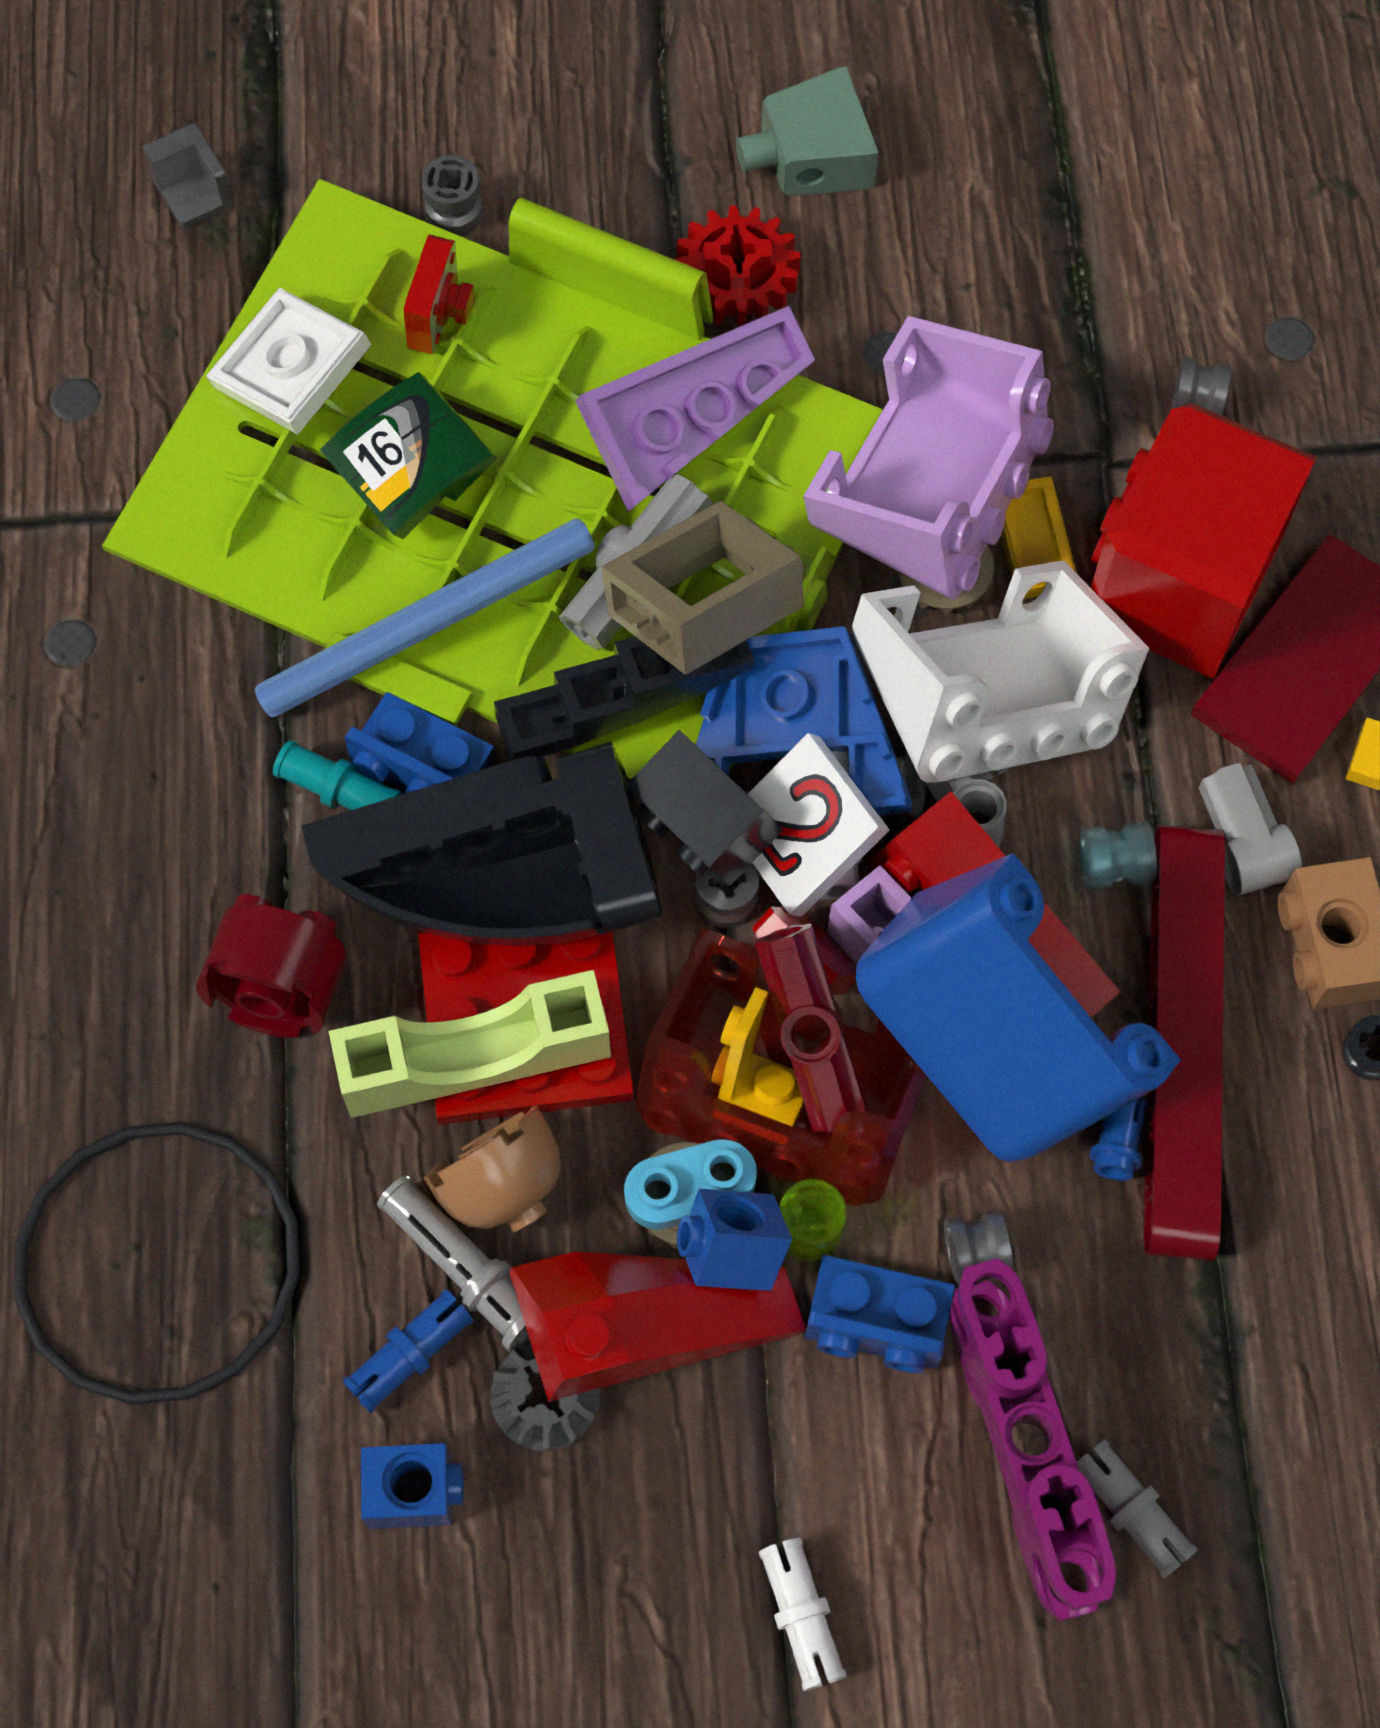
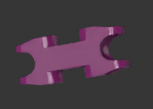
(1006, 1402)

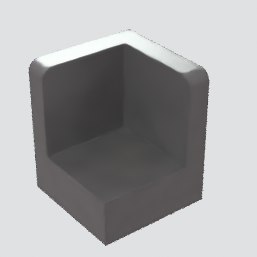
(188, 176)

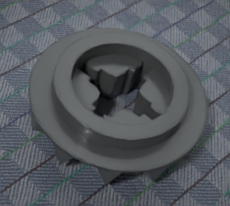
(537, 1426)

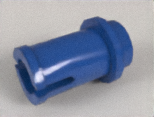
(1119, 1139)

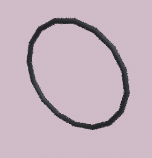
(213, 1379)

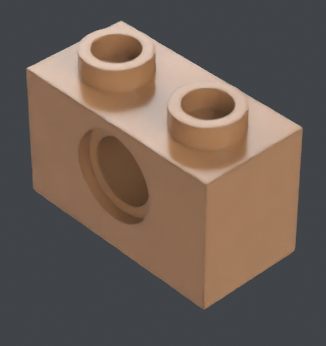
(1342, 897)

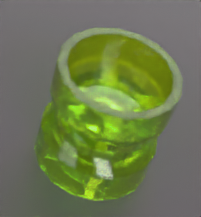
(809, 1232)

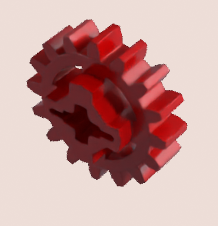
(763, 255)

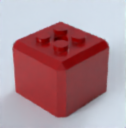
(1197, 533)

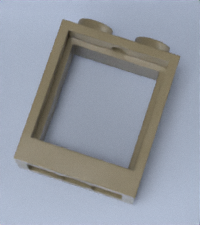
(696, 634)

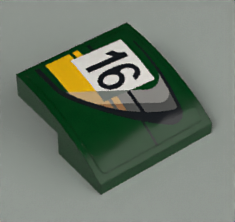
(408, 454)

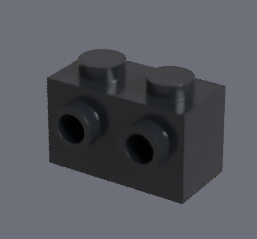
(703, 808)

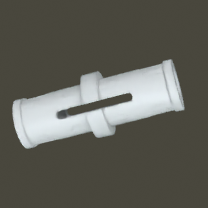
(802, 1614)

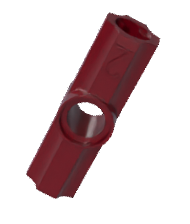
(800, 989)

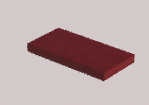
(1301, 663)

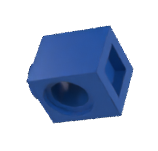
(734, 1239)
(384, 1467)

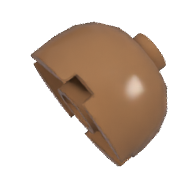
(500, 1174)

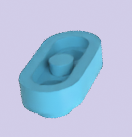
(685, 1173)

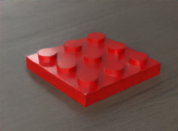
(475, 978)

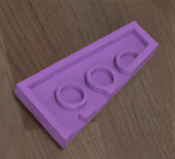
(681, 405)

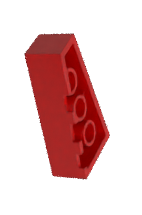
(952, 842)

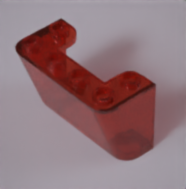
(682, 1101)

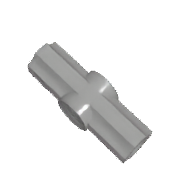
(587, 612)

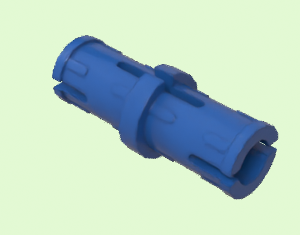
(407, 1351)

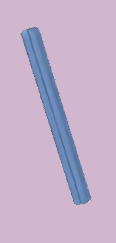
(424, 617)

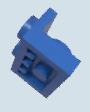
(414, 747)
(879, 1314)

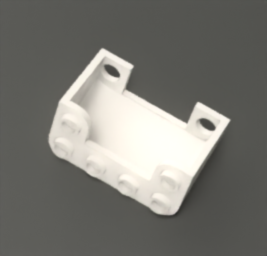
(1004, 688)

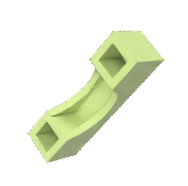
(410, 1062)

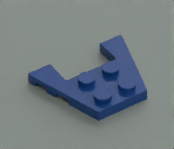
(802, 687)

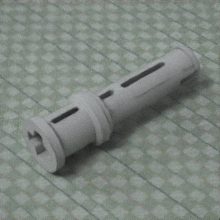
(483, 1281)

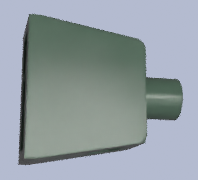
(814, 138)

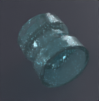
(1114, 855)

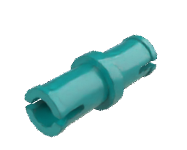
(333, 781)

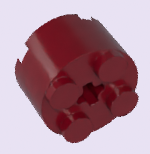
(273, 967)

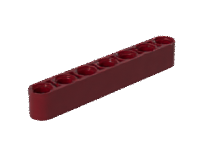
(1187, 1011)

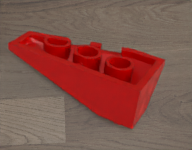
(635, 1316)

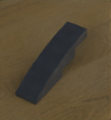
(607, 697)

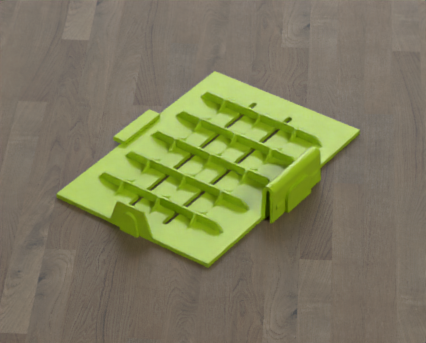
(542, 330)

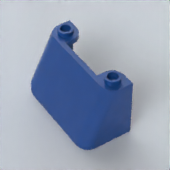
(996, 1019)

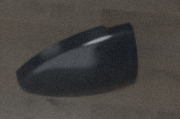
(499, 853)

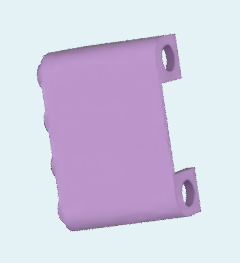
(940, 456)

